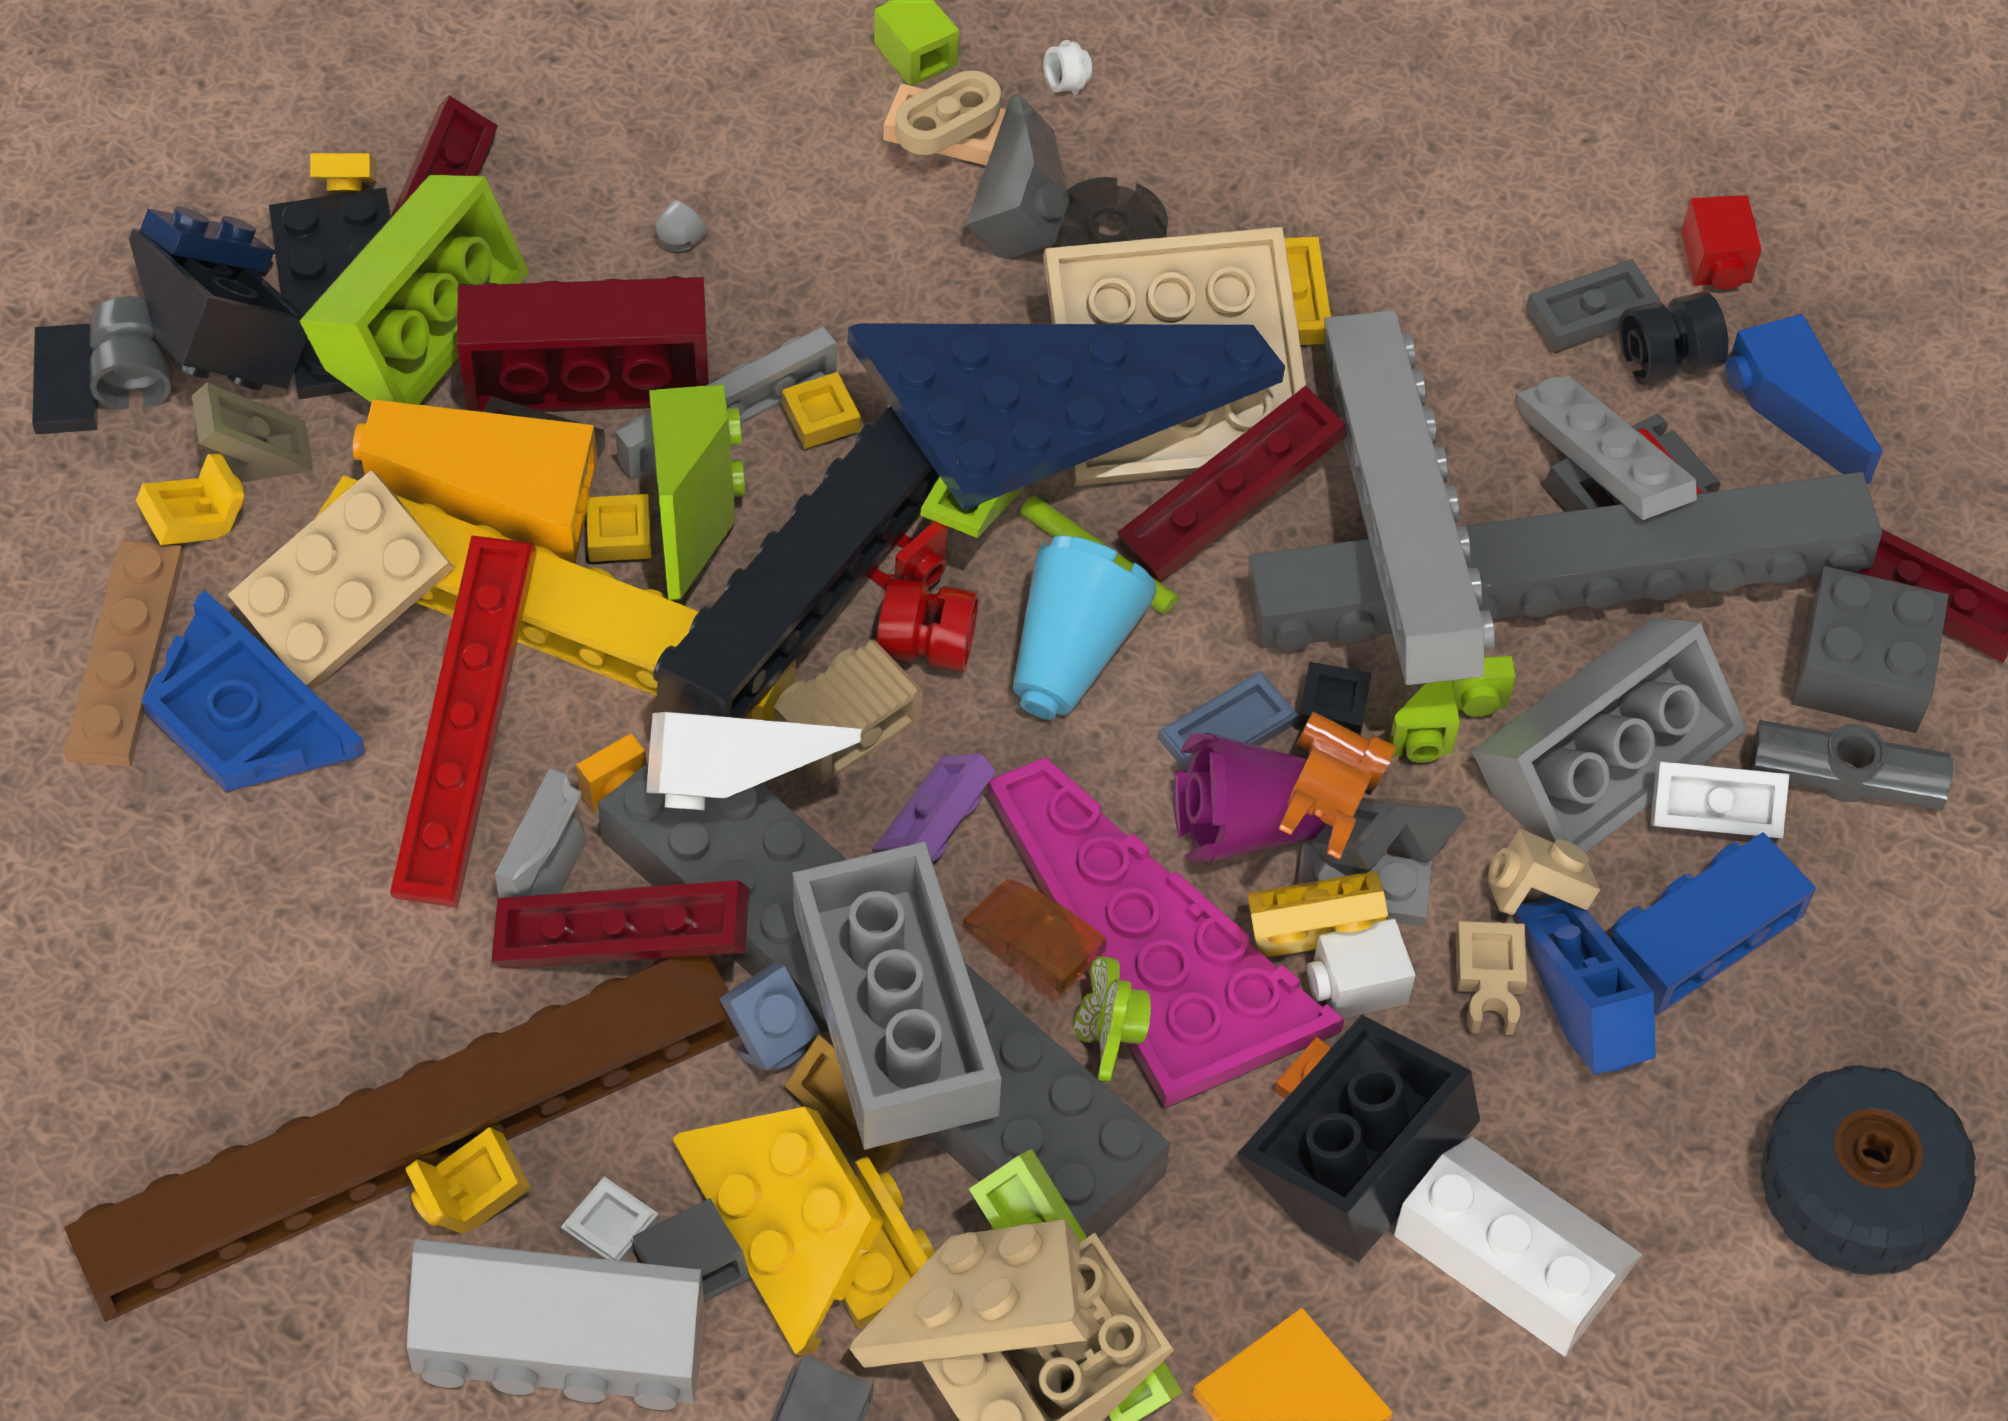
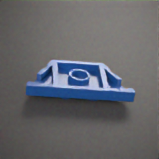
(241, 706)

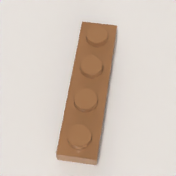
(124, 653)

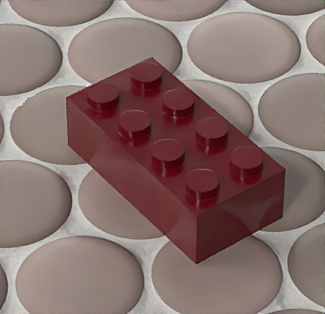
(581, 342)

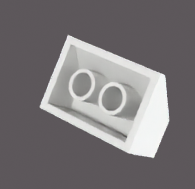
(1514, 1243)

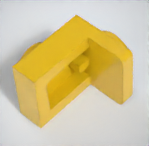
(193, 507)
(468, 1184)

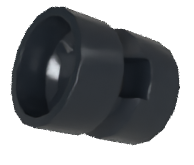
(1683, 336)

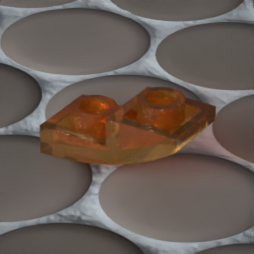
(1036, 930)

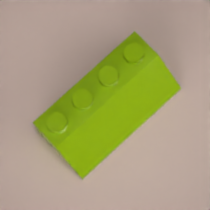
(394, 309)

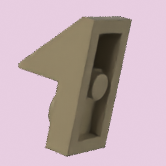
(250, 435)

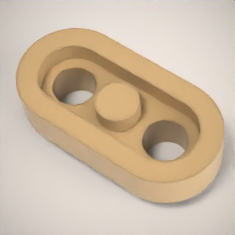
(940, 115)

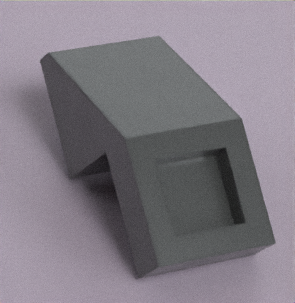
(1393, 827)

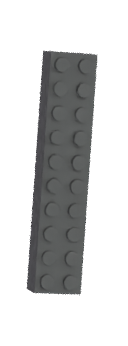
(1049, 1103)

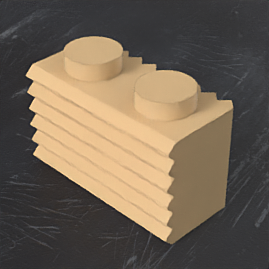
(856, 691)

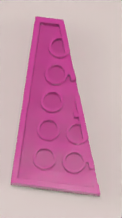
(1210, 991)

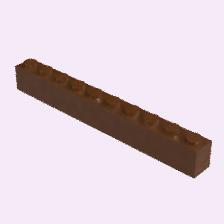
(361, 1147)

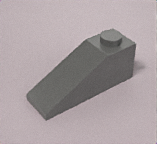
(1022, 186)

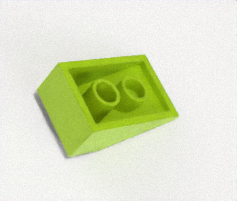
(694, 476)

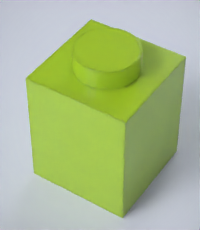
(916, 38)

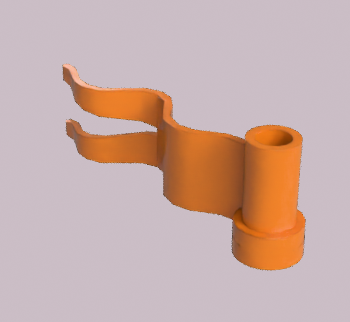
(1335, 777)

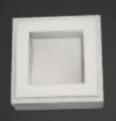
(608, 1221)

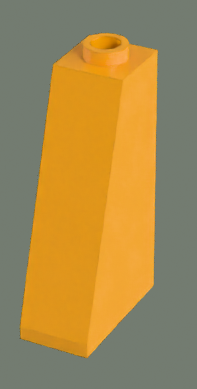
(486, 468)

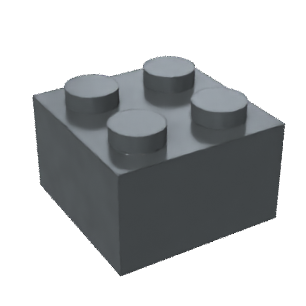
(1870, 649)

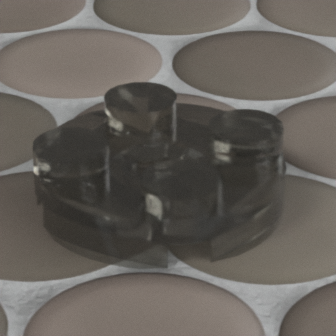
(1103, 202)

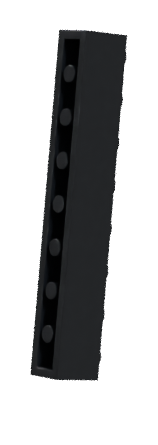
(798, 576)

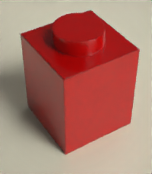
(1721, 241)

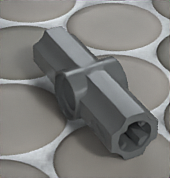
(1882, 769)

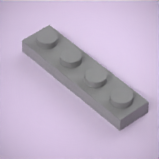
(749, 386)
(1606, 447)

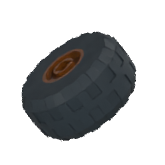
(1868, 1170)

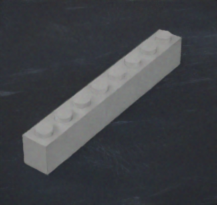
(1404, 500)

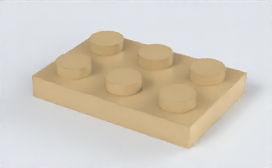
(341, 580)

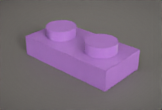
(939, 804)

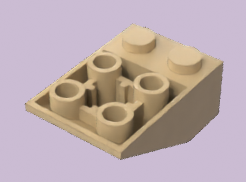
(1068, 1378)

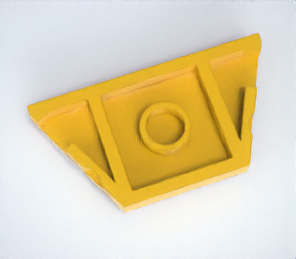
(789, 1209)

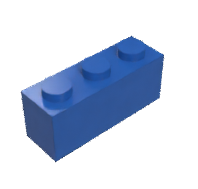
(1713, 918)

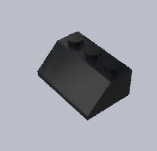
(1361, 1135)

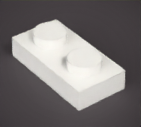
(1719, 799)

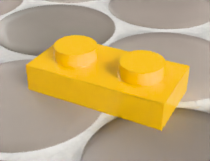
(1308, 288)

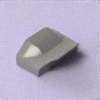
(545, 842)

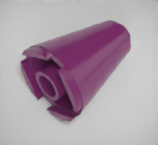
(1236, 798)

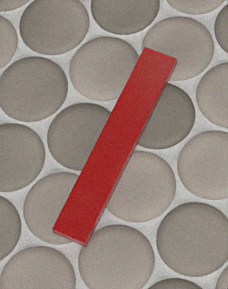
(464, 722)

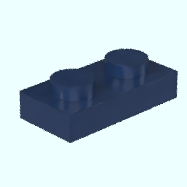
(196, 237)

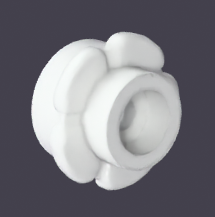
(1071, 63)

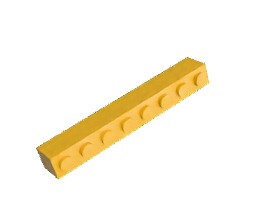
(574, 609)

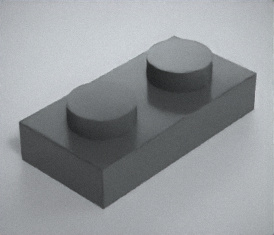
(1588, 304)

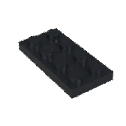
(313, 248)

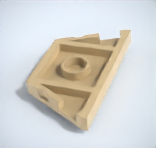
(983, 1297)

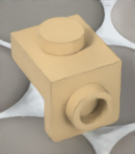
(1540, 864)

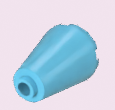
(1075, 622)

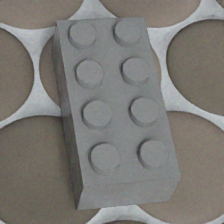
(896, 995)

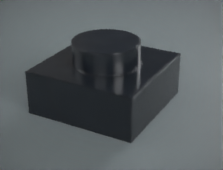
(1335, 694)

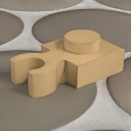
(1493, 966)

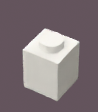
(1362, 970)

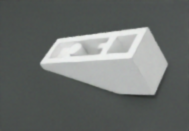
(725, 755)

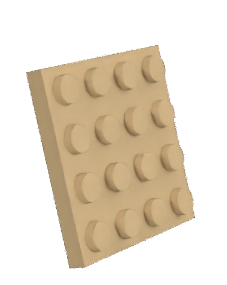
(1182, 281)

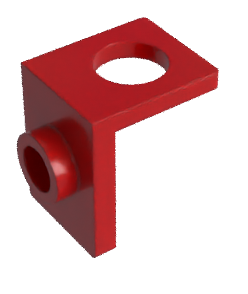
(919, 559)

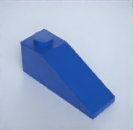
(1801, 393)
(1590, 984)

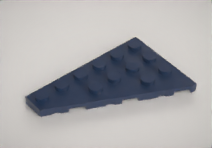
(1038, 398)

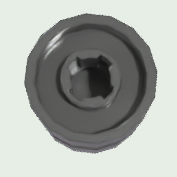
(126, 354)

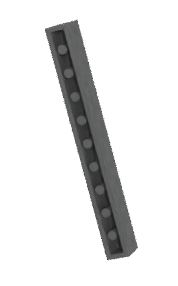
(1586, 559)

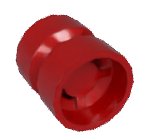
(905, 618)

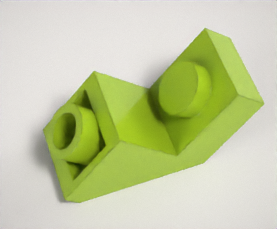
(1431, 717)

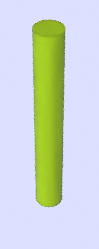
(1057, 524)

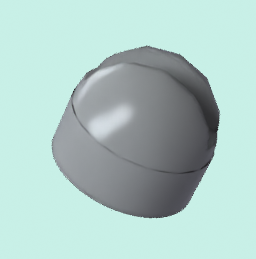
(679, 227)

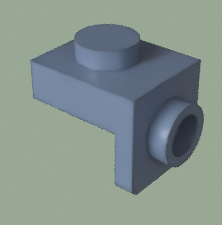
(770, 1018)

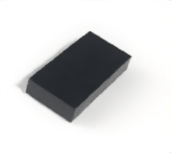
(62, 380)

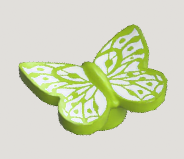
(1111, 1014)

